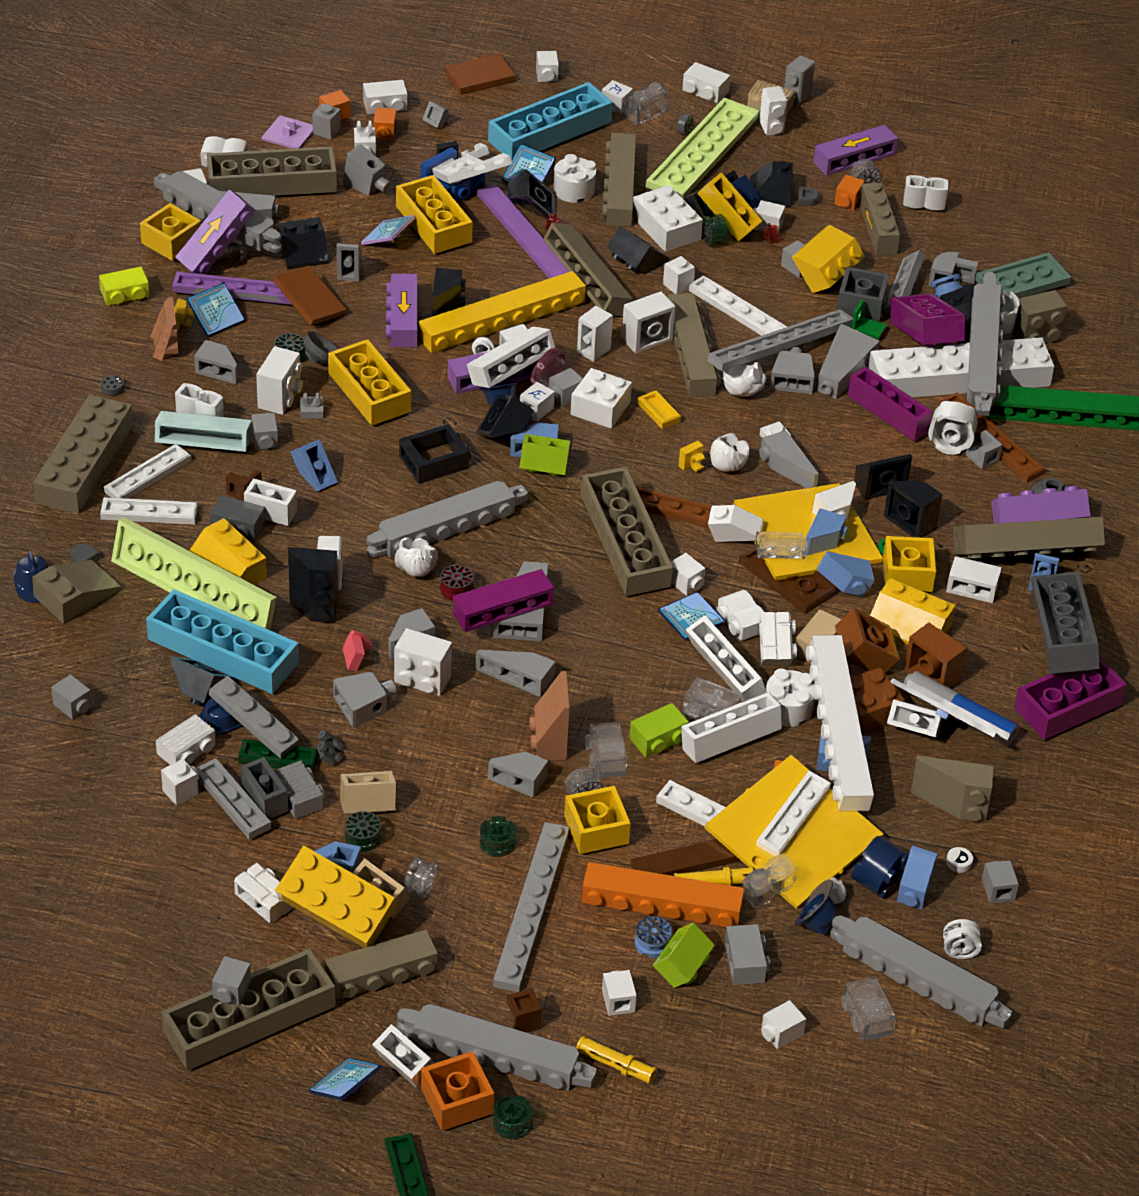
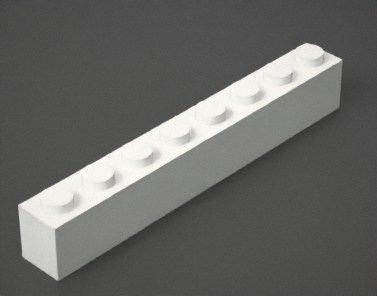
(839, 723)

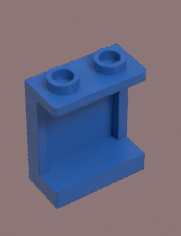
(457, 191)

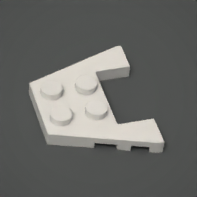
(469, 165)

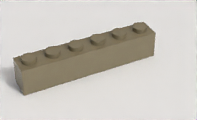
(619, 179)
(583, 261)
(693, 347)

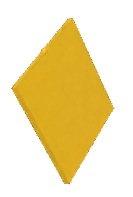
(793, 513)
(819, 849)

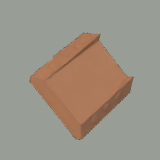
(165, 332)

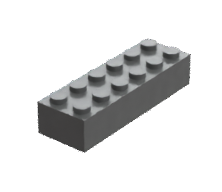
(1065, 623)

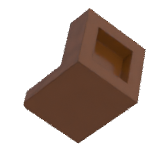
(237, 485)
(525, 1010)

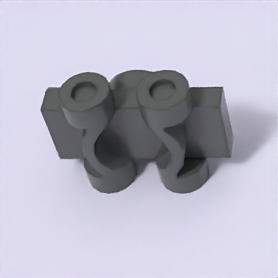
(329, 748)

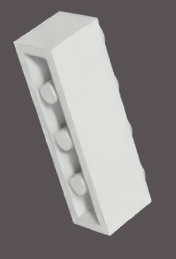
(510, 357)
(725, 659)
(731, 727)

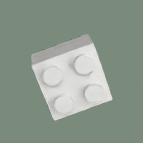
(648, 322)
(279, 380)
(601, 398)
(422, 662)

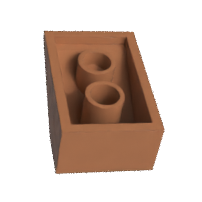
(551, 721)

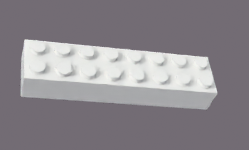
(945, 367)

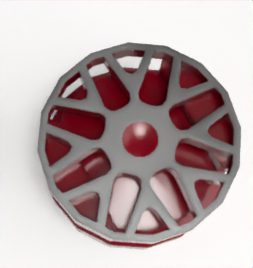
(456, 581)

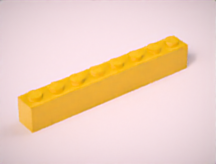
(501, 311)

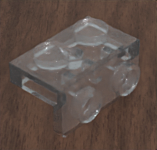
(780, 545)

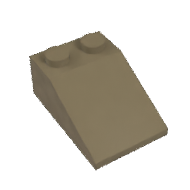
(73, 588)
(954, 786)

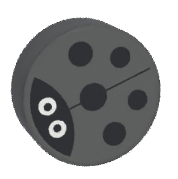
(685, 124)
(112, 385)

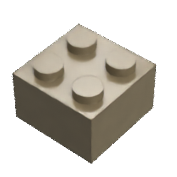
(1040, 317)

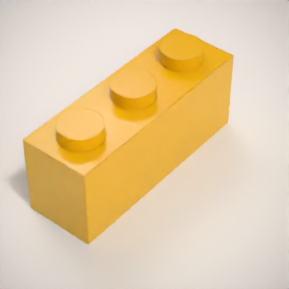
(726, 200)

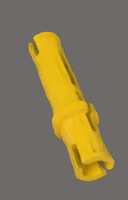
(725, 876)
(626, 1064)

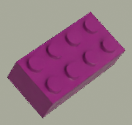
(928, 319)
(1069, 699)

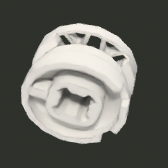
(962, 941)

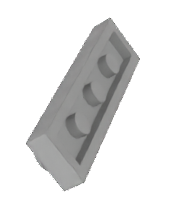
(905, 278)
(253, 716)
(233, 799)

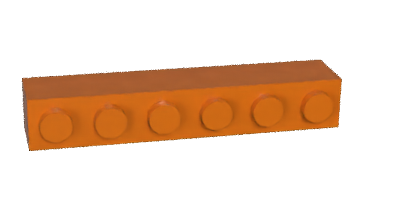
(662, 895)

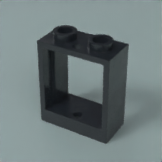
(437, 467)

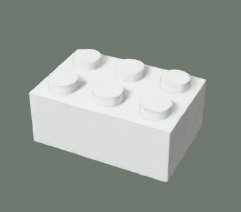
(667, 218)

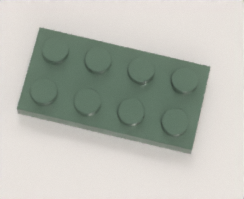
(1029, 275)

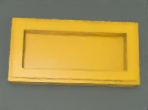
(659, 409)

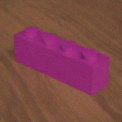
(890, 403)
(503, 600)

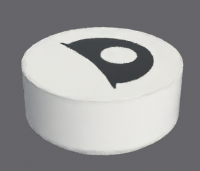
(959, 859)

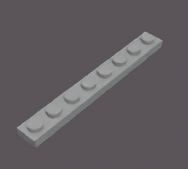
(779, 340)
(531, 907)

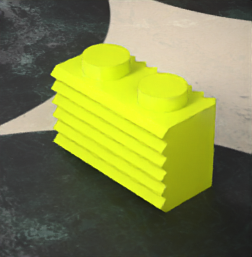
(124, 286)

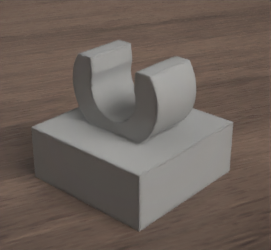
(436, 114)
(311, 407)

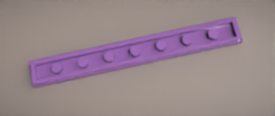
(521, 230)

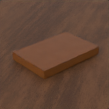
(480, 73)
(309, 295)

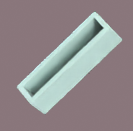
(203, 431)

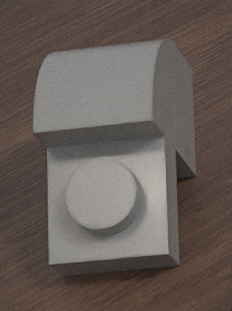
(949, 264)

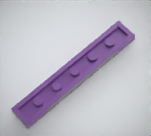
(238, 287)

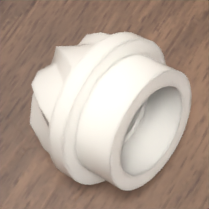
(482, 345)
(838, 891)

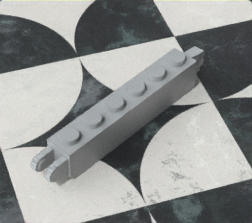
(201, 199)
(984, 344)
(447, 517)
(920, 970)
(496, 1046)

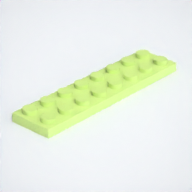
(704, 147)
(186, 572)

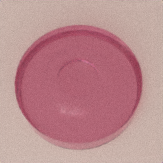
(548, 366)

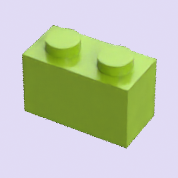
(544, 454)
(657, 730)
(684, 955)

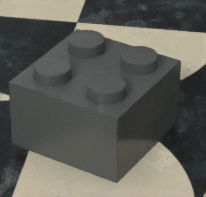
(863, 285)

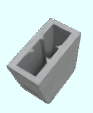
(365, 171)
(793, 372)
(362, 696)

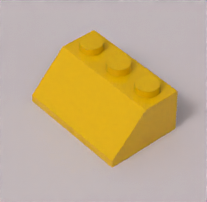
(826, 258)
(231, 551)
(910, 609)

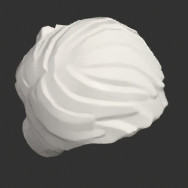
(744, 380)
(725, 456)
(417, 560)

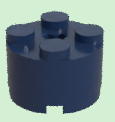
(880, 866)

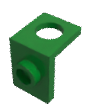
(867, 326)

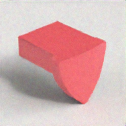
(354, 649)

